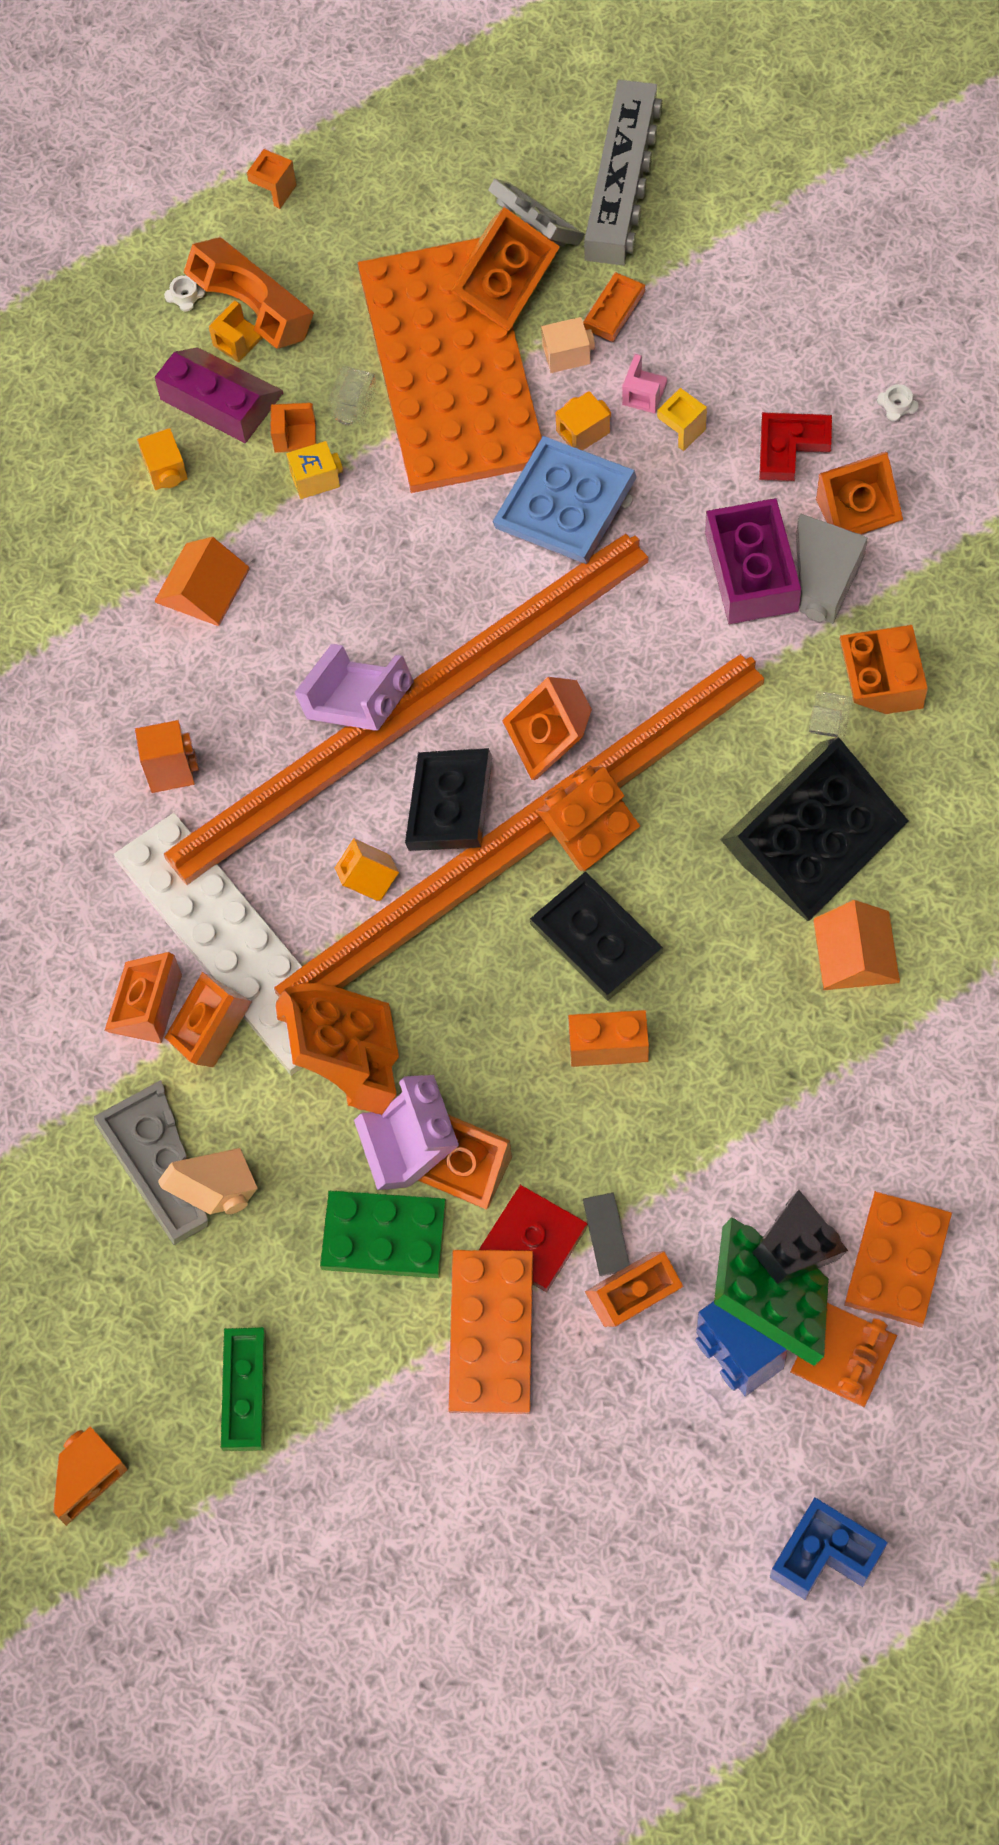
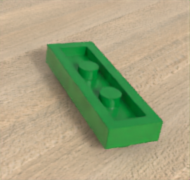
(243, 1389)

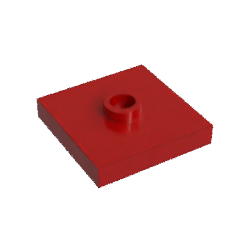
(540, 1227)

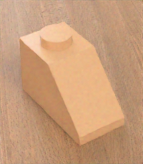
(211, 1181)

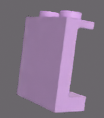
(352, 691)
(408, 1135)

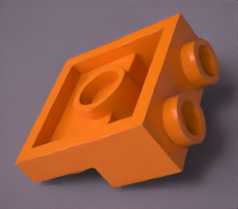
(588, 816)

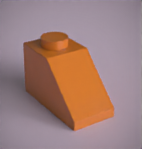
(84, 1473)

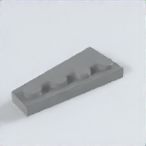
(146, 1143)

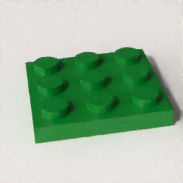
(784, 1312)

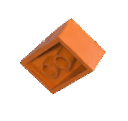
(505, 268)

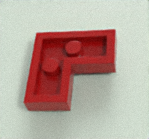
(784, 435)

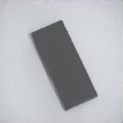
(606, 1233)

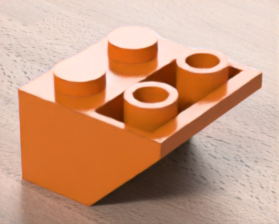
(885, 669)

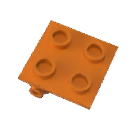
(851, 1356)

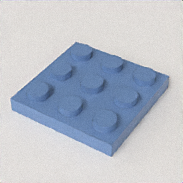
(564, 499)

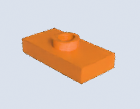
(614, 306)

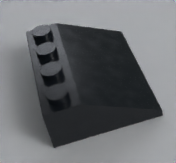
(815, 828)

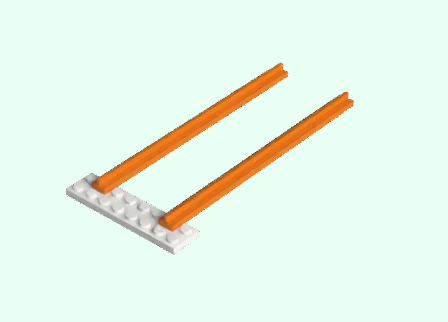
(236, 945)

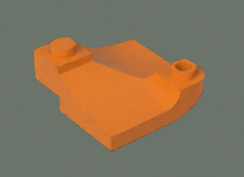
(343, 1040)

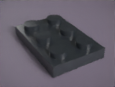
(449, 799)
(596, 935)

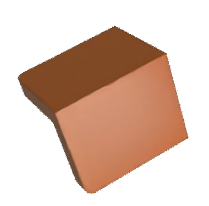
(273, 174)
(292, 426)

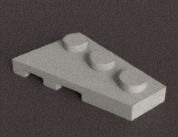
(535, 213)

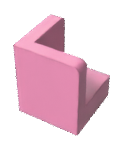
(642, 388)

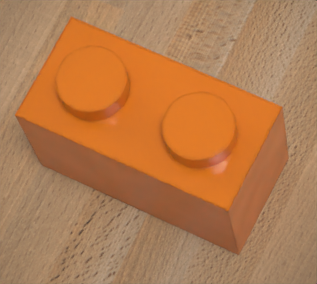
(166, 756)
(608, 1038)
(634, 1289)

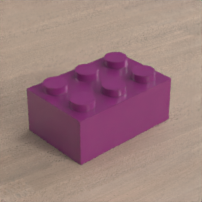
(752, 561)

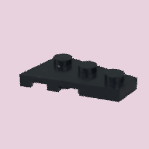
(798, 1242)

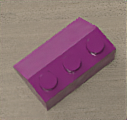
(216, 392)

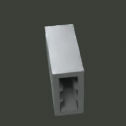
(826, 566)

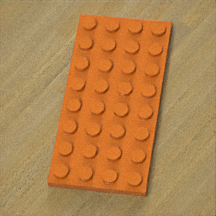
(447, 371)

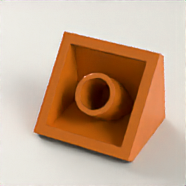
(860, 495)
(203, 581)
(856, 947)
(145, 997)
(207, 1021)
(473, 1167)

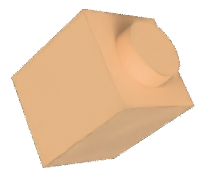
(567, 344)

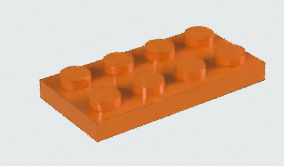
(491, 1332)

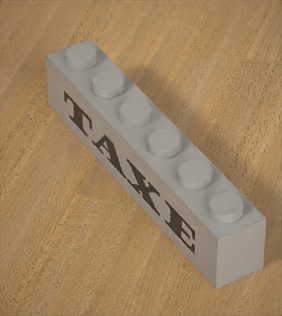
(621, 173)

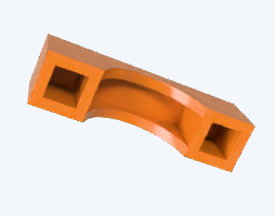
(223, 269)

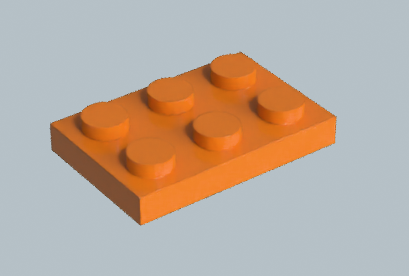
(898, 1259)

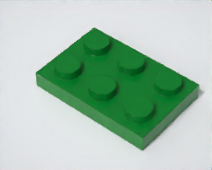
(383, 1234)

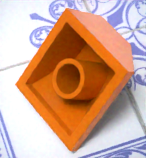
(548, 723)

